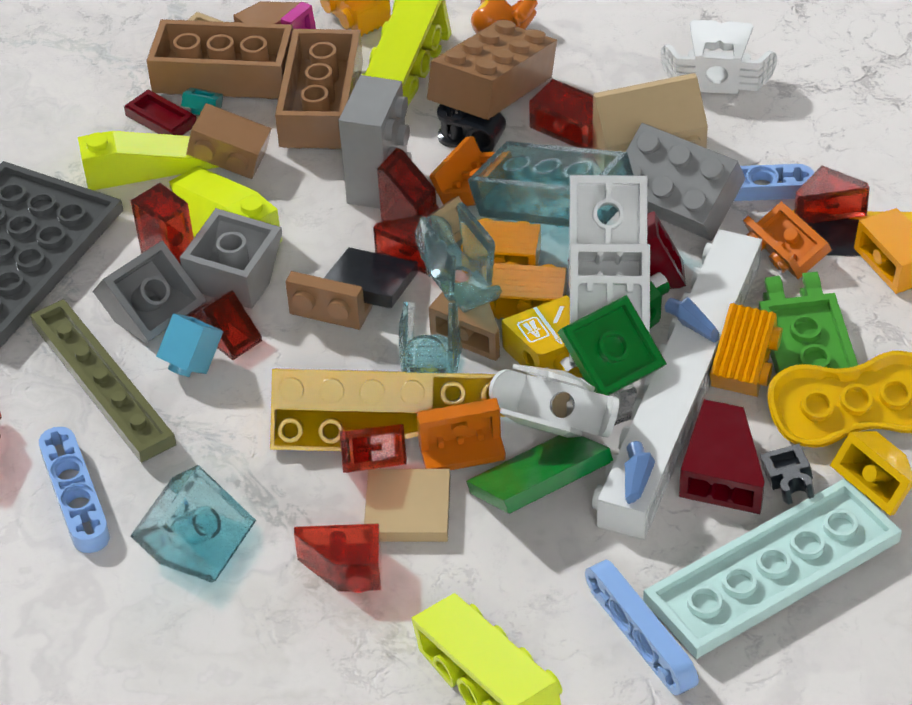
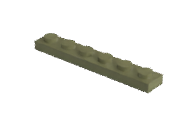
(103, 381)

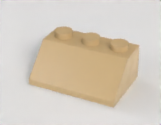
(664, 104)

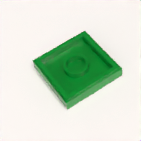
(612, 347)

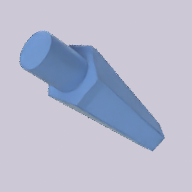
(692, 317)
(637, 471)

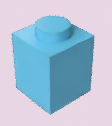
(189, 345)

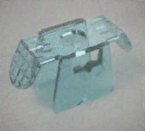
(444, 257)
(429, 352)

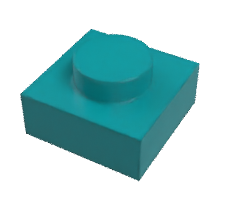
(197, 98)

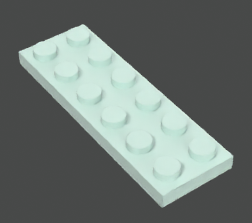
(771, 567)

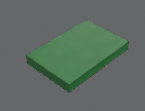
(539, 472)

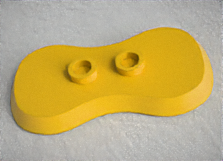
(824, 404)

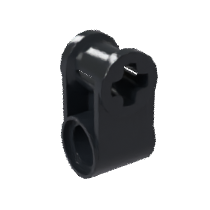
(465, 125)

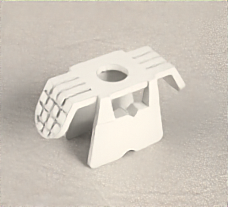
(720, 70)
(529, 401)

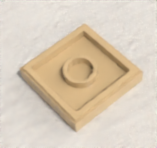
(409, 504)

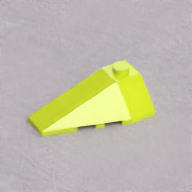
(134, 157)
(208, 191)

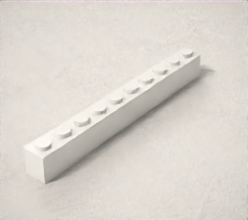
(678, 389)

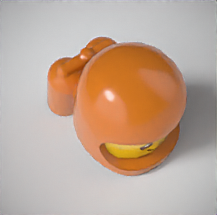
(493, 10)

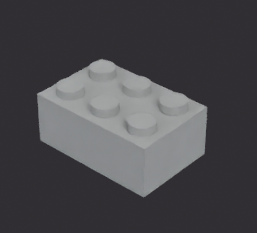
(369, 133)
(684, 180)

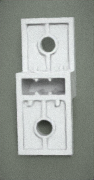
(608, 258)

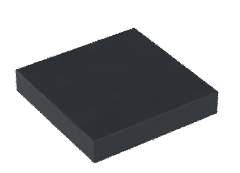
(379, 275)

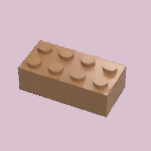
(219, 57)
(491, 69)
(317, 86)

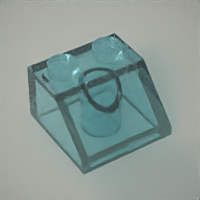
(194, 525)

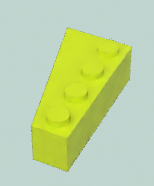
(410, 42)
(481, 657)

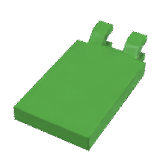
(810, 325)

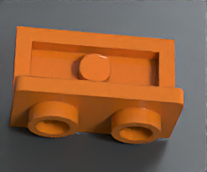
(453, 172)
(788, 240)
(461, 435)

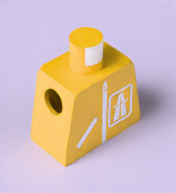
(534, 339)

